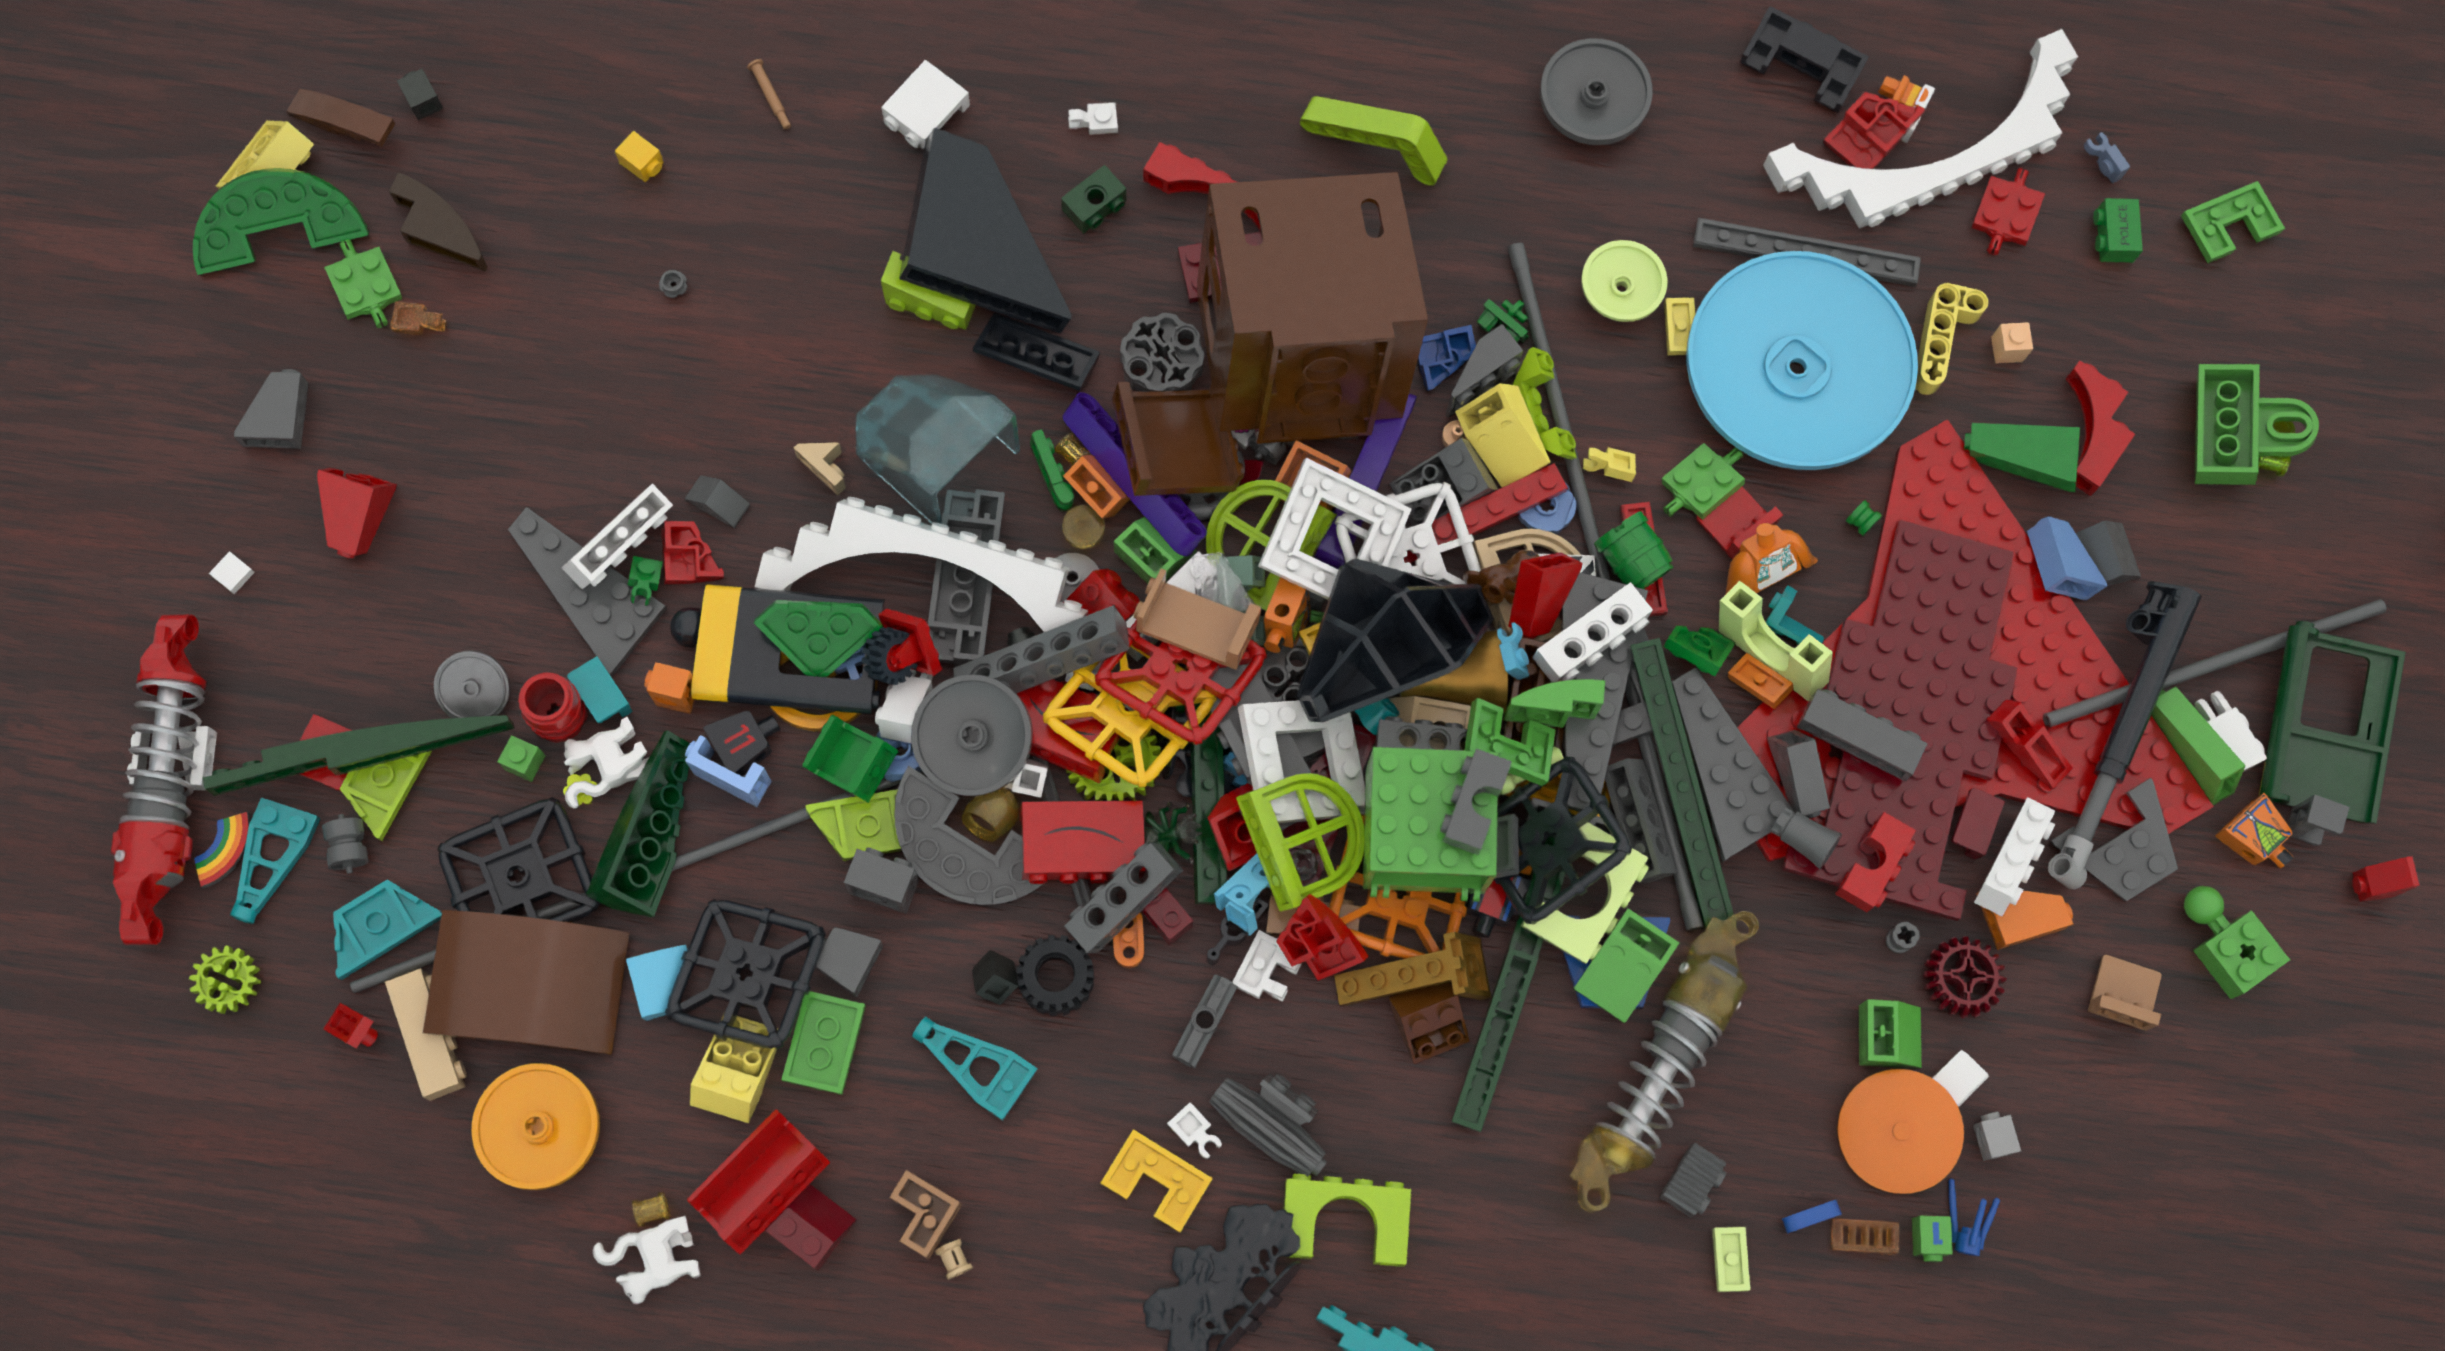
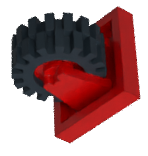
(900, 646)

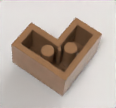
(932, 1209)

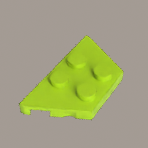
(382, 789)
(857, 824)

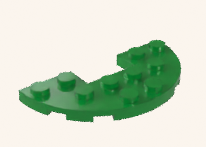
(268, 201)

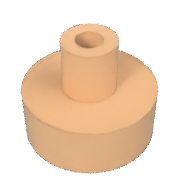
(1452, 433)

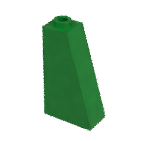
(2028, 451)

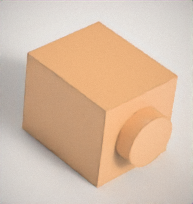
(2012, 342)

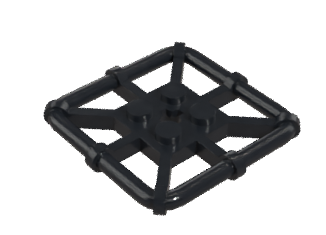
(1568, 845)
(524, 856)
(754, 990)

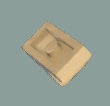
(818, 459)

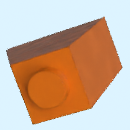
(2029, 919)

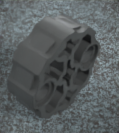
(1142, 351)

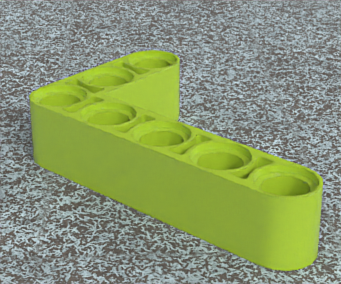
(1379, 128)

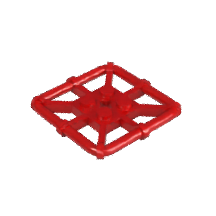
(1181, 686)

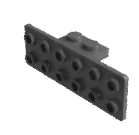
(1231, 731)

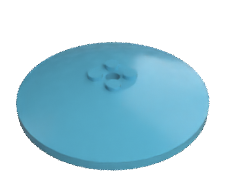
(1812, 313)

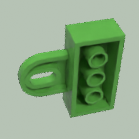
(2238, 425)

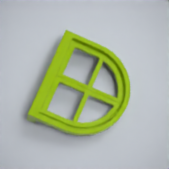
(1223, 514)
(1274, 849)

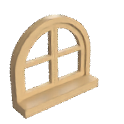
(1487, 556)

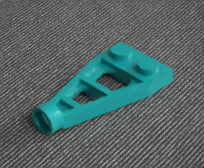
(280, 821)
(1006, 1085)

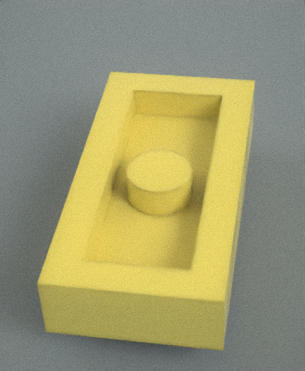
(1678, 321)

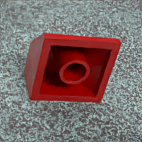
(1231, 830)

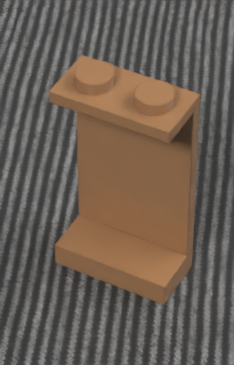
(1195, 622)

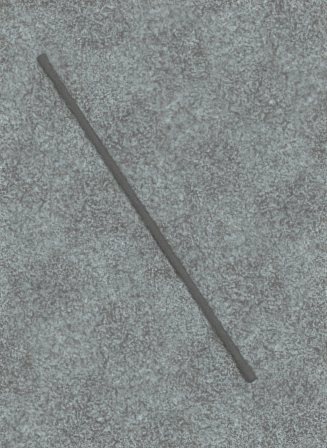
(1520, 265)

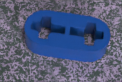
(1811, 1216)

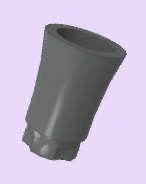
(1806, 836)

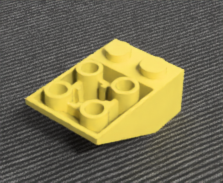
(1503, 434)
(732, 1074)

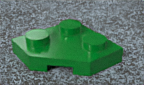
(1702, 648)

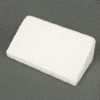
(1961, 1077)

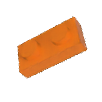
(1760, 680)

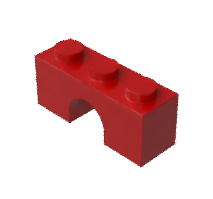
(1890, 841)

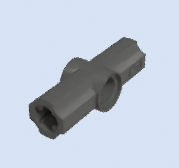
(1214, 1004)

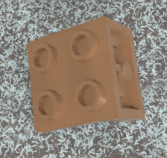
(2126, 993)

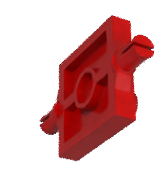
(2008, 211)

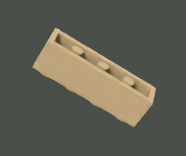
(430, 1055)

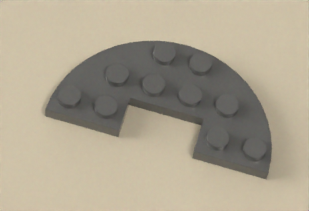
(946, 857)

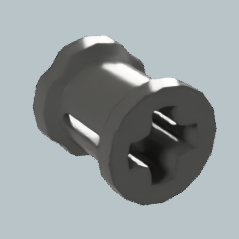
(1900, 946)

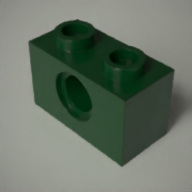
(1099, 185)

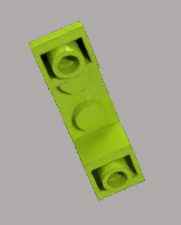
(1533, 372)

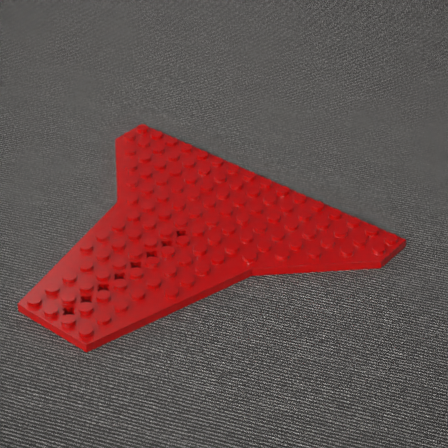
(2036, 632)

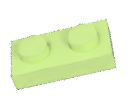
(1731, 1259)

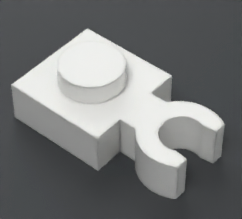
(1191, 1128)

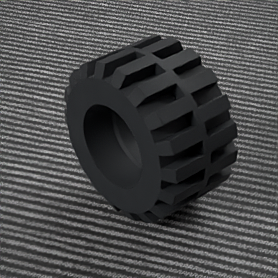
(1048, 950)

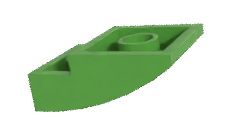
(1557, 702)

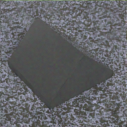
(2110, 551)

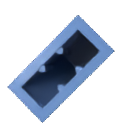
(2064, 560)

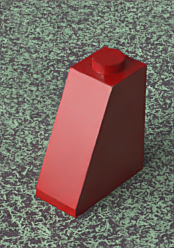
(1542, 591)

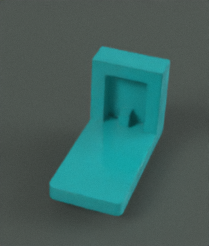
(1785, 625)

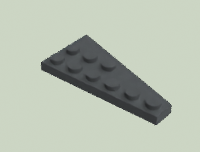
(601, 612)
(1730, 775)

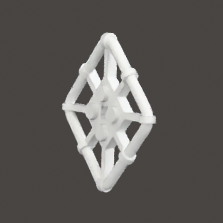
(1419, 538)

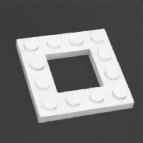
(1321, 483)
(1259, 728)

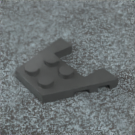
(2138, 854)

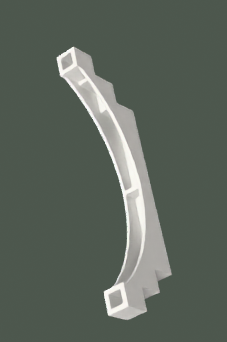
(1880, 193)
(865, 530)

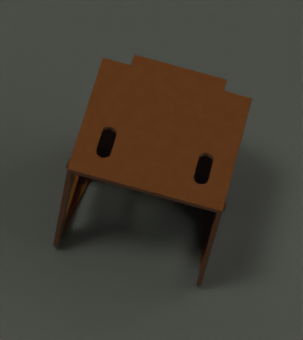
(1317, 317)

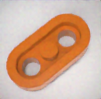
(1130, 938)

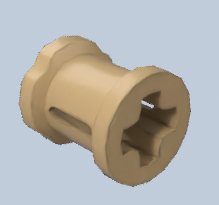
(953, 1259)

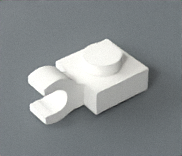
(1099, 118)

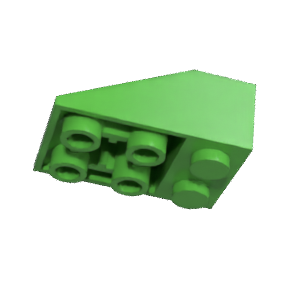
(1626, 965)

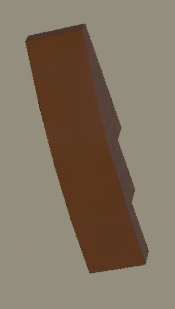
(341, 117)

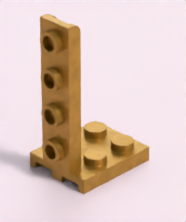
(1459, 963)

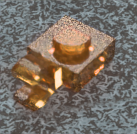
(412, 317)

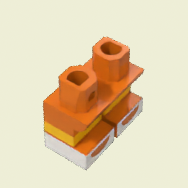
(1907, 94)

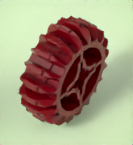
(1989, 976)

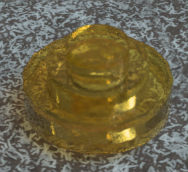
(1083, 527)

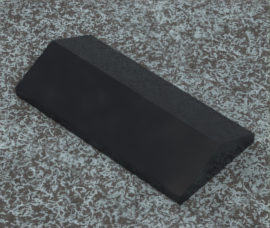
(1037, 352)

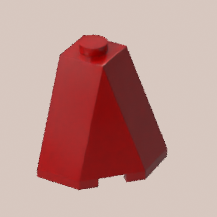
(352, 509)

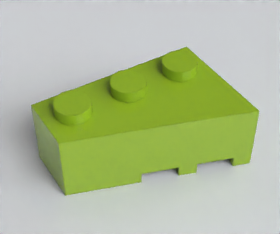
(922, 301)

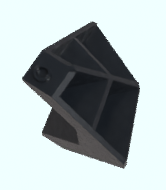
(1387, 636)

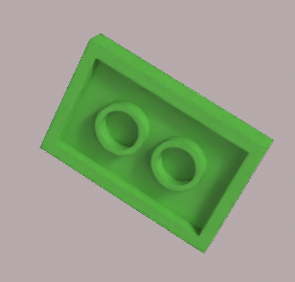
(823, 1043)

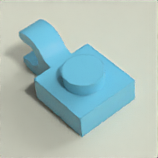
(1513, 657)

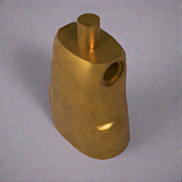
(1479, 677)

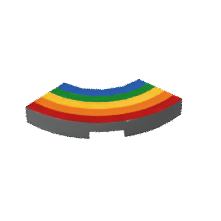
(225, 851)

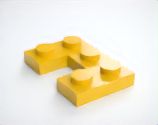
(1146, 1157)

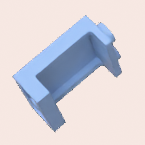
(748, 788)

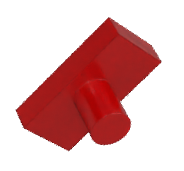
(351, 1027)

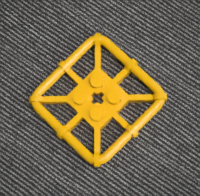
(1118, 720)

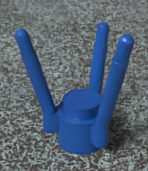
(1970, 1240)

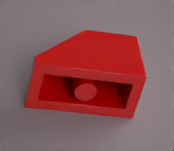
(2385, 879)

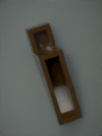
(434, 223)

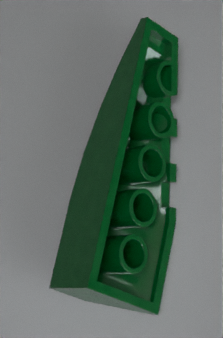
(644, 837)

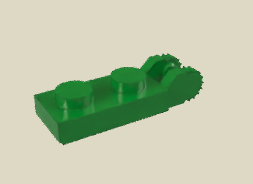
(1051, 472)

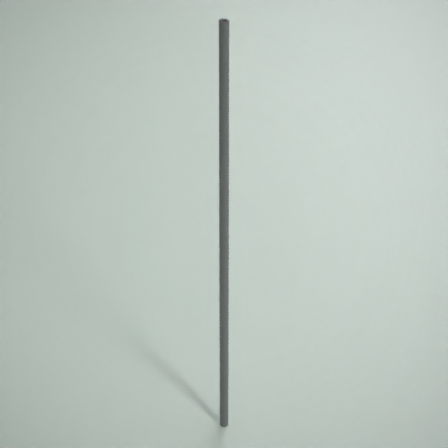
(566, 905)

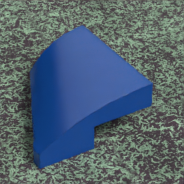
(1444, 354)

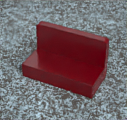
(1977, 823)

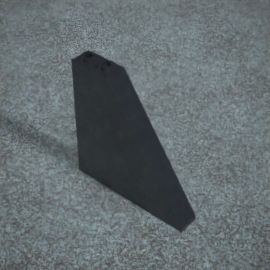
(973, 239)

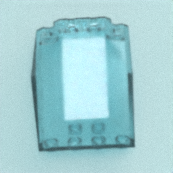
(926, 432)

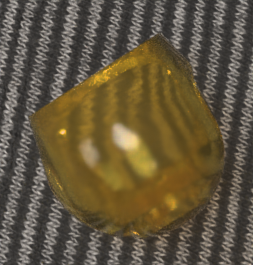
(997, 808)

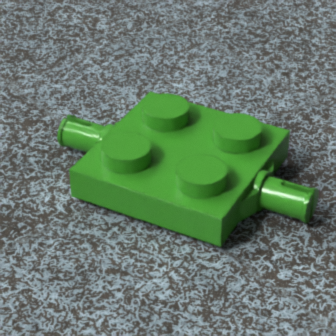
(363, 283)
(1703, 481)

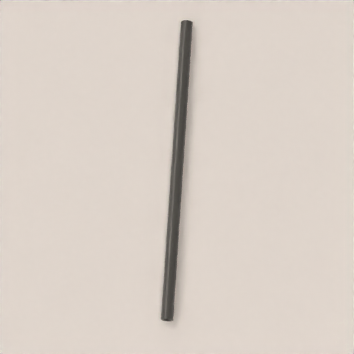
(2214, 663)

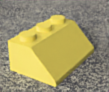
(273, 146)

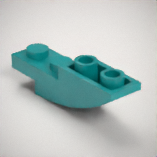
(1360, 1336)

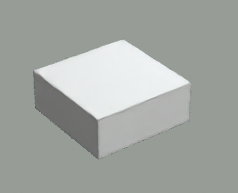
(231, 572)

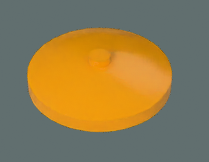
(535, 1126)

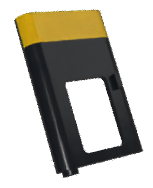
(742, 664)

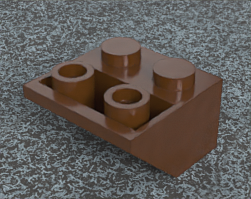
(1429, 1021)

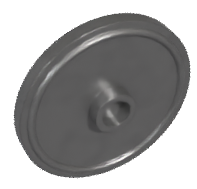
(471, 685)

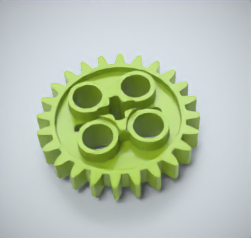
(1108, 788)

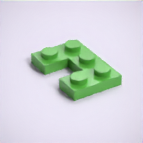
(2247, 203)
(1529, 758)

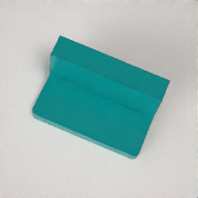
(599, 690)

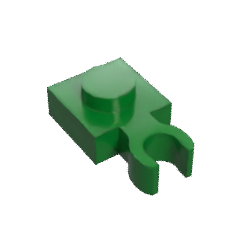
(644, 577)

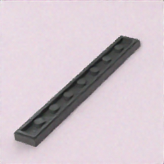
(1758, 242)

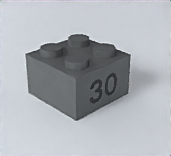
(881, 880)

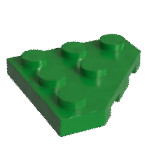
(817, 633)

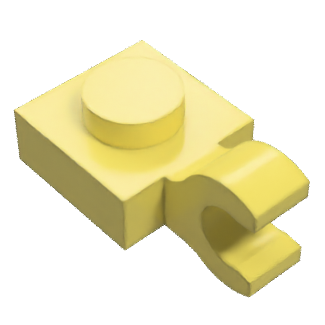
(1613, 461)

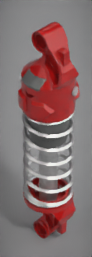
(153, 836)

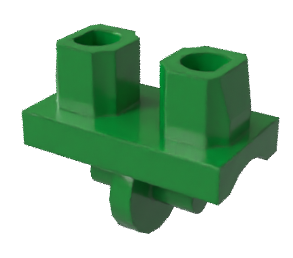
(1493, 315)

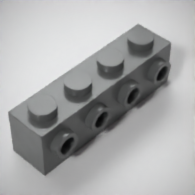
(1862, 734)

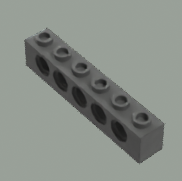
(1054, 651)

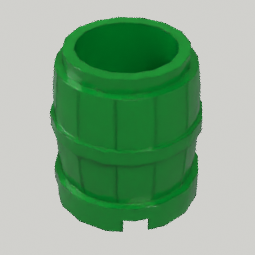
(1635, 552)

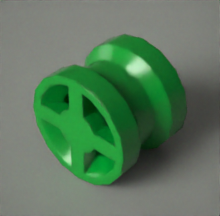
(1864, 518)

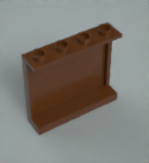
(1175, 442)

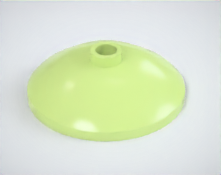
(1629, 266)

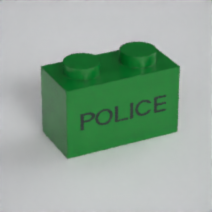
(2118, 230)

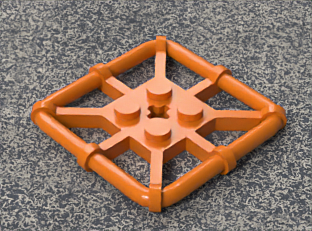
(1408, 911)

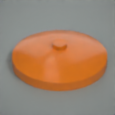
(1900, 1131)

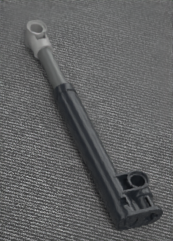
(2161, 626)

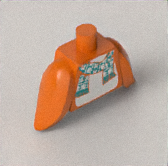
(1768, 558)

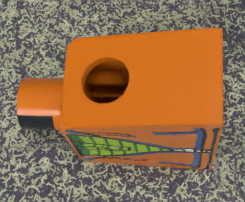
(1286, 616)
(2258, 833)

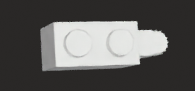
(900, 706)
(2233, 729)

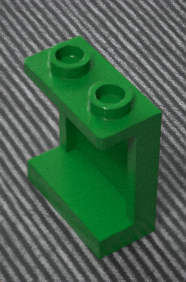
(850, 758)

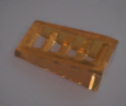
(1892, 1236)

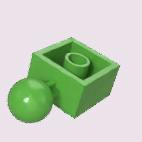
(2223, 949)

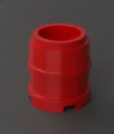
(543, 693)

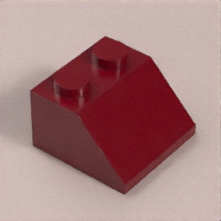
(811, 1226)

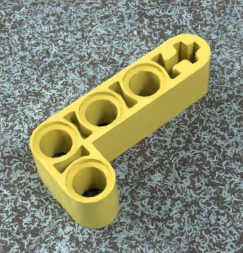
(1942, 340)

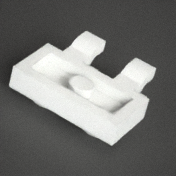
(1259, 965)

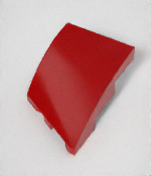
(1871, 130)
(1320, 939)

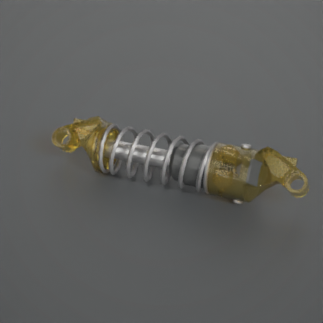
(1695, 1014)

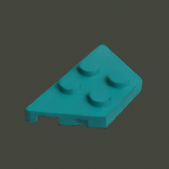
(377, 925)

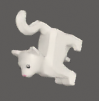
(612, 763)
(656, 1251)

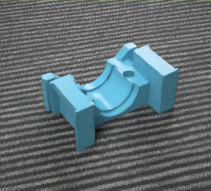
(1240, 894)

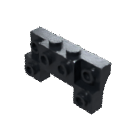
(1807, 51)

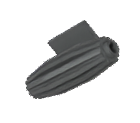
(1273, 1121)

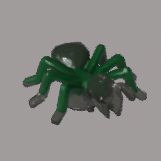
(1173, 836)

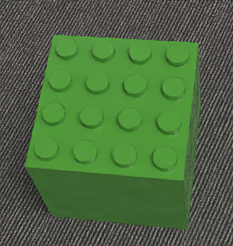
(1403, 817)

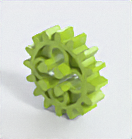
(229, 995)

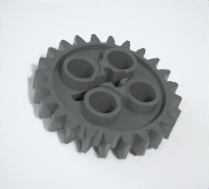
(1280, 666)

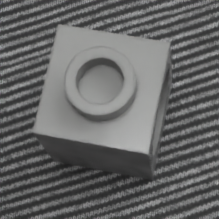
(1996, 1136)

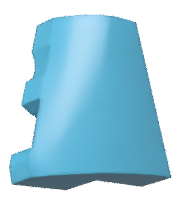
(654, 978)

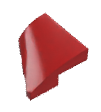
(686, 555)

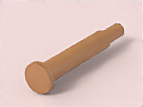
(769, 92)

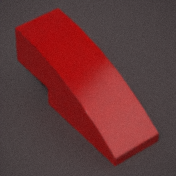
(2030, 742)

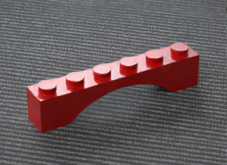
(1176, 173)

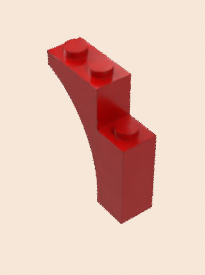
(2104, 437)

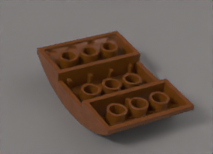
(526, 981)

